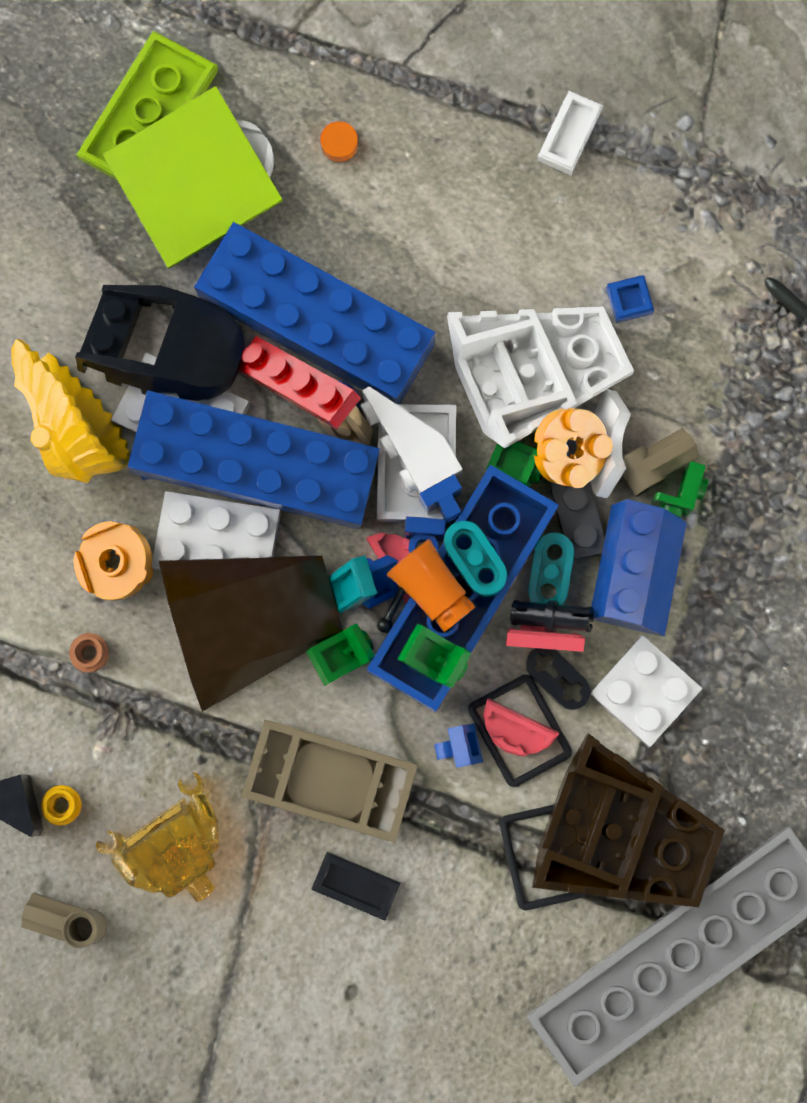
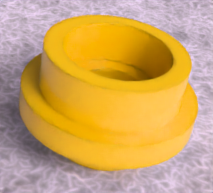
(49, 800)

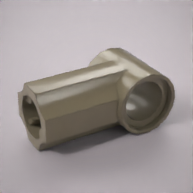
(650, 465)
(60, 920)

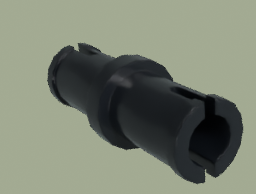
(552, 616)

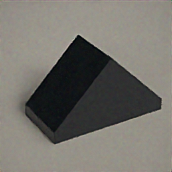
(19, 805)

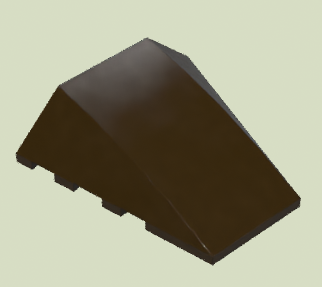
(246, 617)
(624, 835)

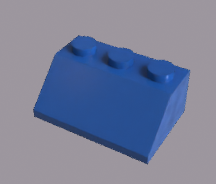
(638, 567)

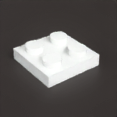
(645, 691)

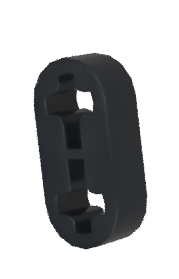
(564, 671)

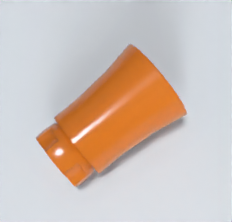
(432, 585)

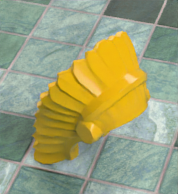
(68, 421)

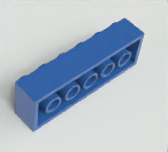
(315, 314)
(253, 460)
(513, 523)

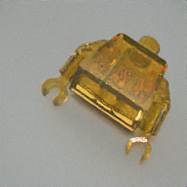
(171, 849)

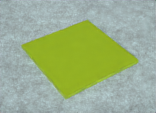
(192, 177)

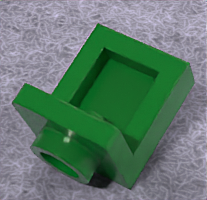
(516, 462)
(691, 488)
(341, 654)
(435, 656)

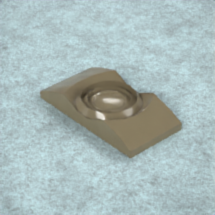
(329, 781)

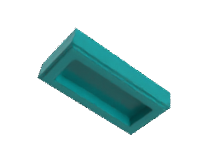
(352, 584)

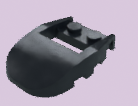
(196, 355)

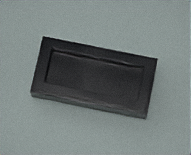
(356, 885)

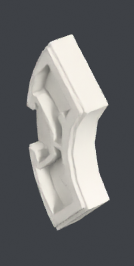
(615, 417)

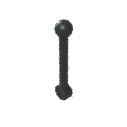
(384, 624)

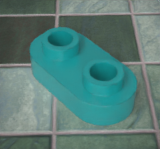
(475, 559)
(551, 571)

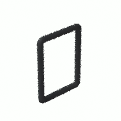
(493, 749)
(513, 865)

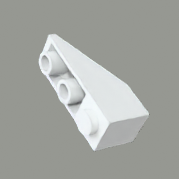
(417, 446)

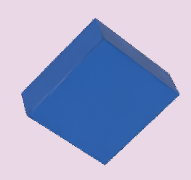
(630, 299)

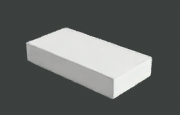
(570, 133)

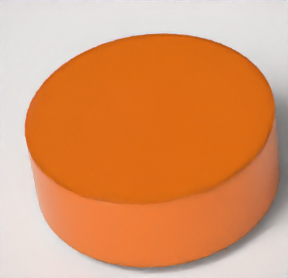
(339, 141)

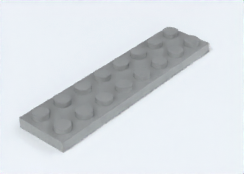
(676, 958)

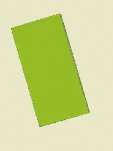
(154, 86)

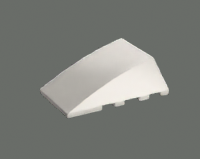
(533, 364)

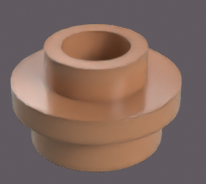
(77, 650)

